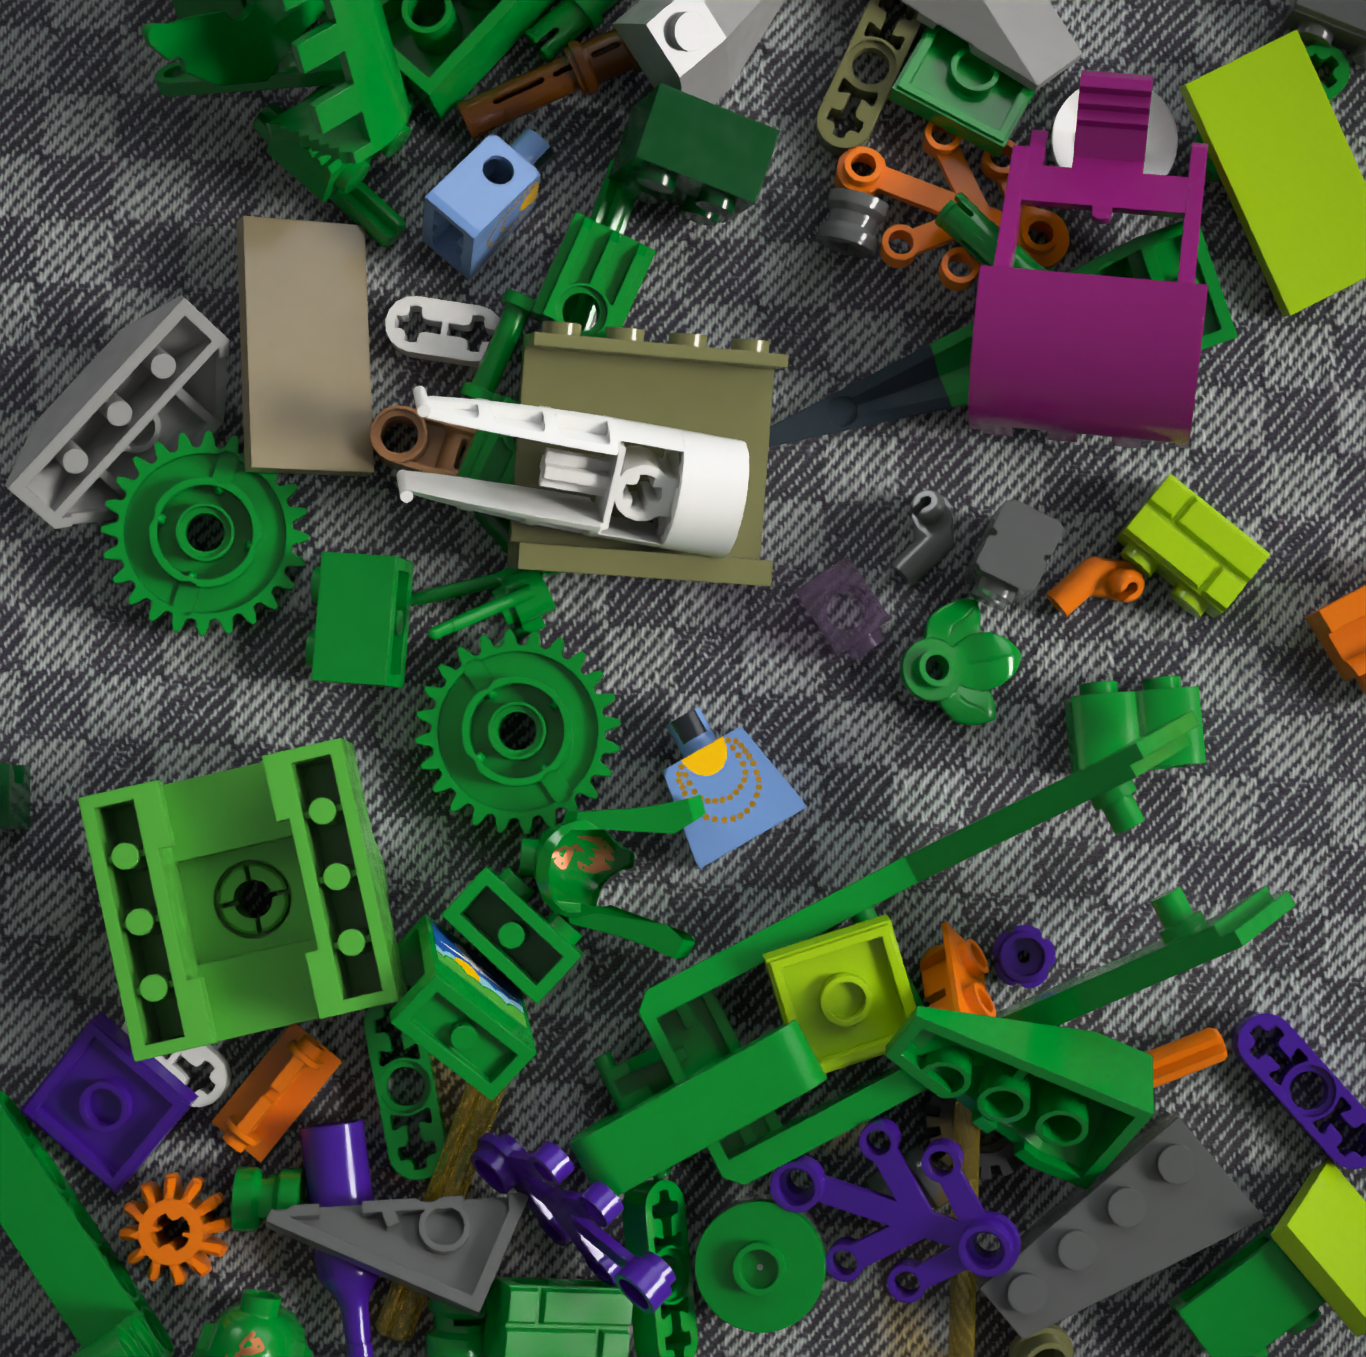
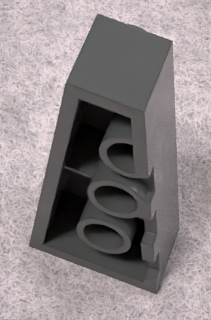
(1137, 1218)

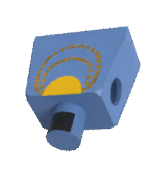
(484, 200)
(736, 783)

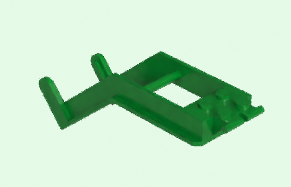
(694, 1031)

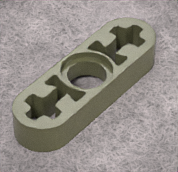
(866, 115)

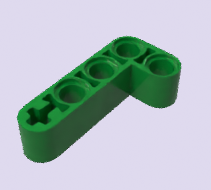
(698, 1109)

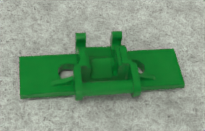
(587, 263)

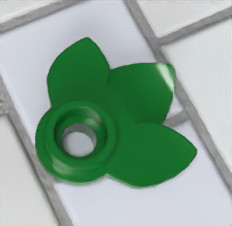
(969, 664)

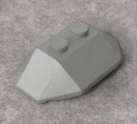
(141, 389)

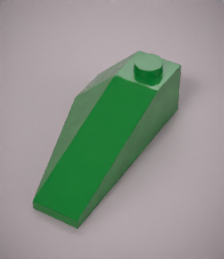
(1048, 1089)

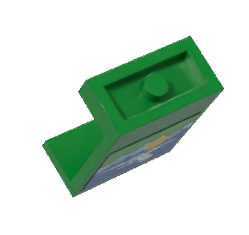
(462, 1009)

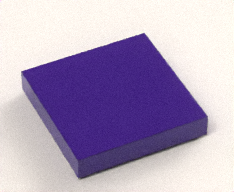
(107, 1105)

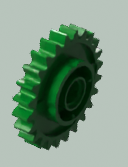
(195, 582)
(470, 722)

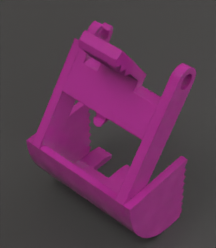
(1089, 347)

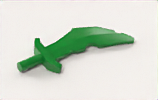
(236, 49)

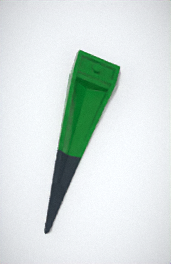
(940, 372)

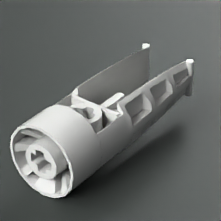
(691, 496)

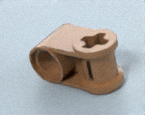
(437, 443)

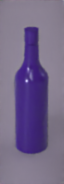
(340, 1176)

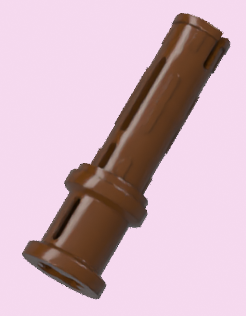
(579, 68)

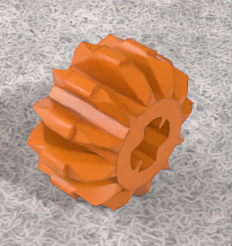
(176, 1252)

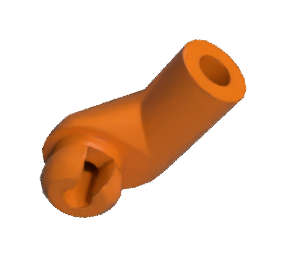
(1097, 578)

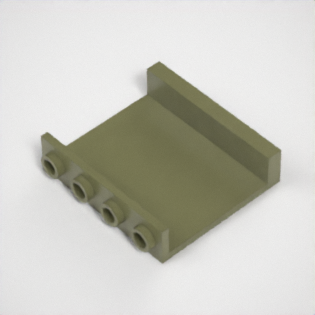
(659, 385)

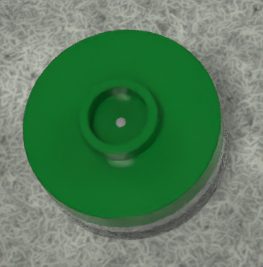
(761, 1264)

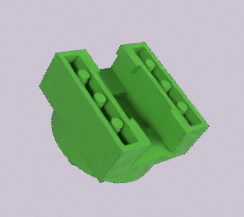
(174, 915)

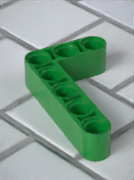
(70, 1251)

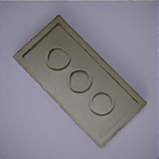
(304, 347)

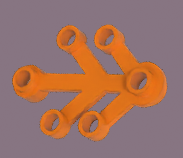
(934, 198)

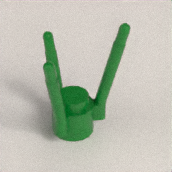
(520, 598)

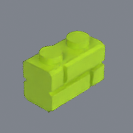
(1190, 548)

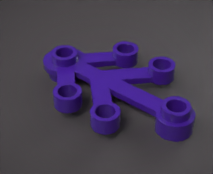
(568, 1215)
(906, 1215)

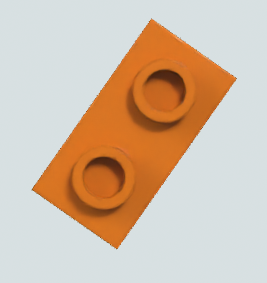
(955, 975)
(276, 1092)

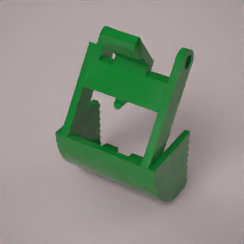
(349, 52)

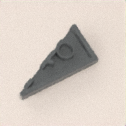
(432, 1247)

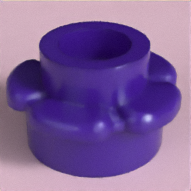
(1040, 953)

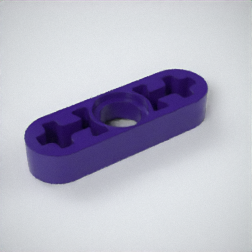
(1286, 1043)

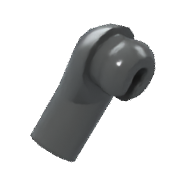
(932, 536)

